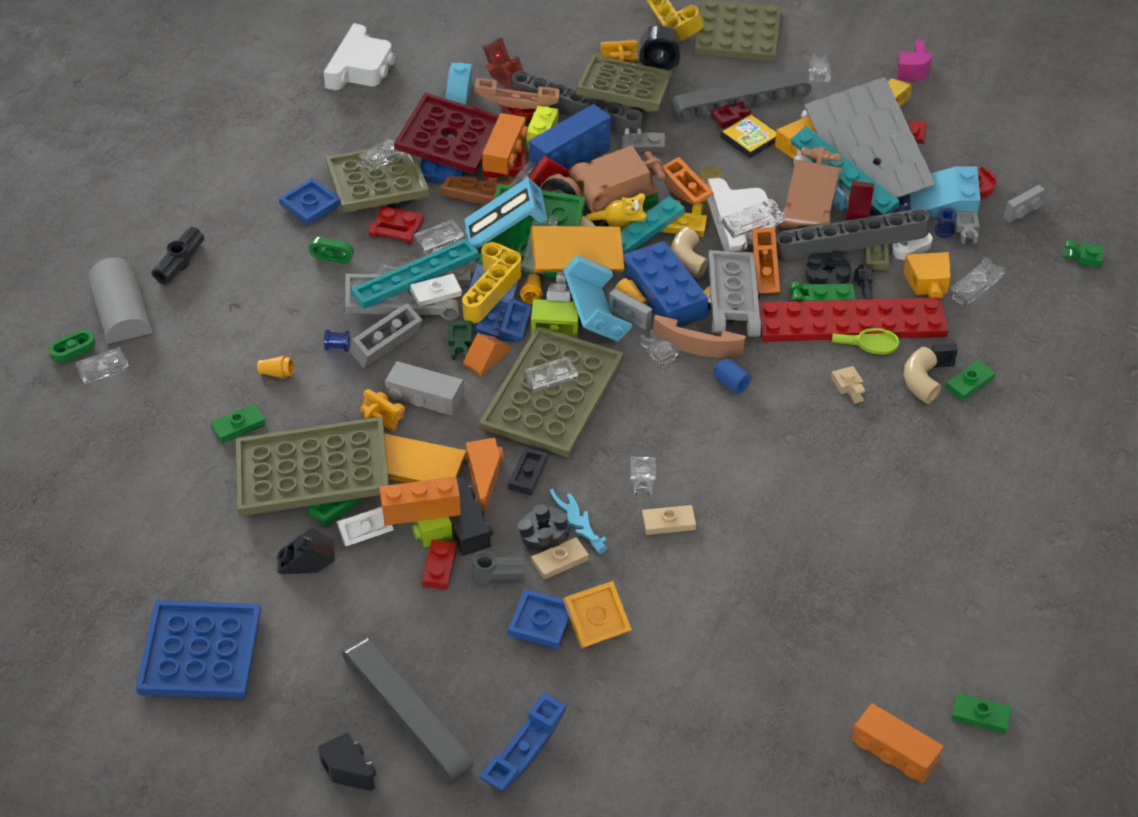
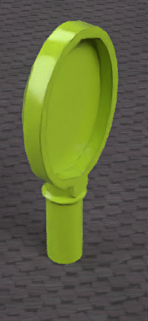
(873, 343)

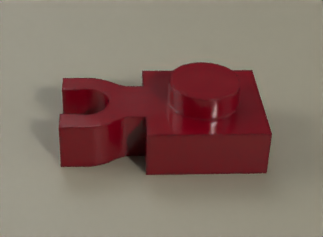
(727, 115)

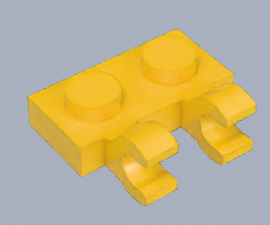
(691, 220)

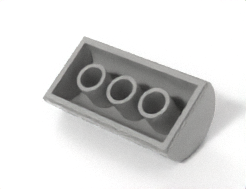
(118, 300)

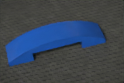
(526, 744)

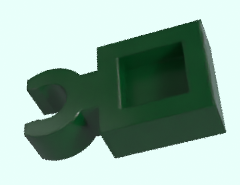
(459, 337)

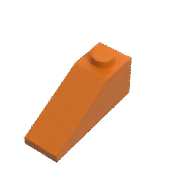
(685, 182)
(766, 260)
(484, 466)

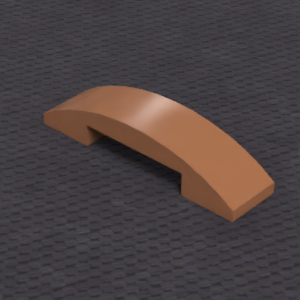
(516, 99)
(700, 343)

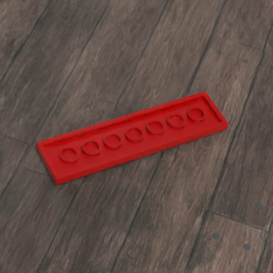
(850, 317)

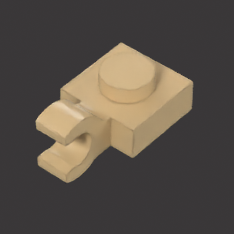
(849, 381)

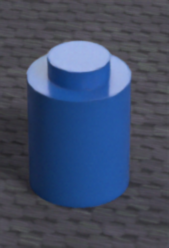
(732, 375)

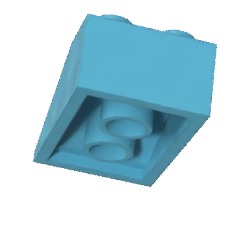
(953, 189)

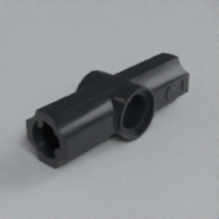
(177, 255)

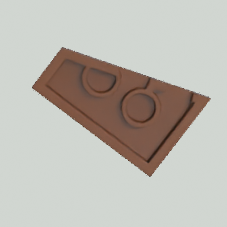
(472, 190)

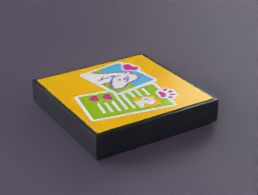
(749, 135)

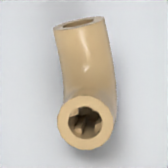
(683, 248)
(917, 377)

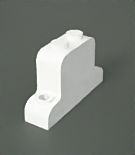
(359, 60)
(730, 201)

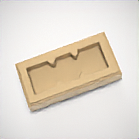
(668, 519)
(560, 558)

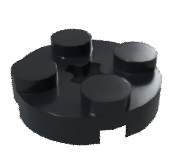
(833, 261)
(541, 517)

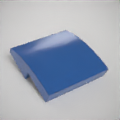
(505, 321)

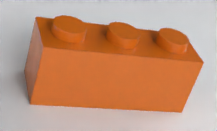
(504, 144)
(420, 500)
(897, 743)

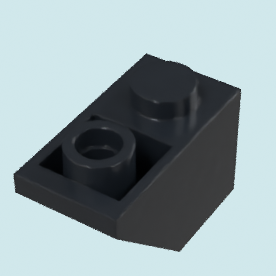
(306, 554)
(345, 763)

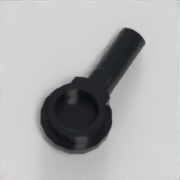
(864, 277)

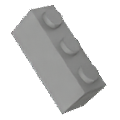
(385, 335)
(424, 388)

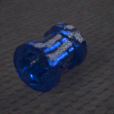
(946, 219)
(337, 340)

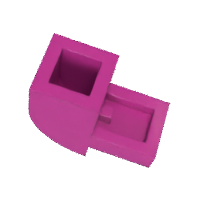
(914, 65)

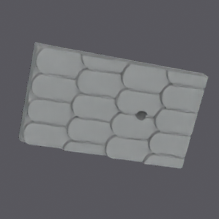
(870, 127)

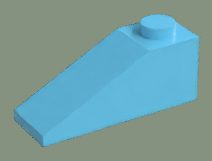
(459, 83)

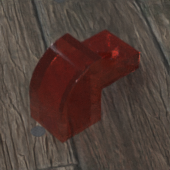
(500, 64)

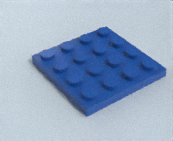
(199, 649)

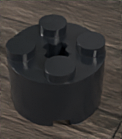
(660, 47)

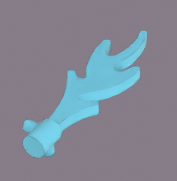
(578, 521)

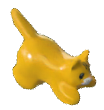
(621, 212)

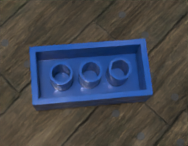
(574, 139)
(666, 284)

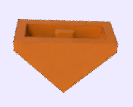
(485, 353)

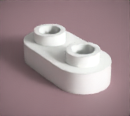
(901, 249)

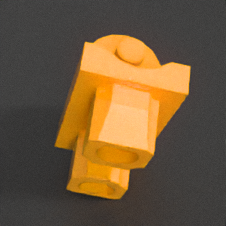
(620, 50)
(378, 406)

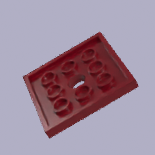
(440, 116)

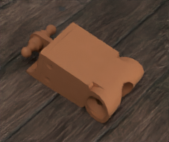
(616, 177)
(811, 190)

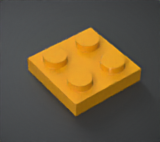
(597, 614)

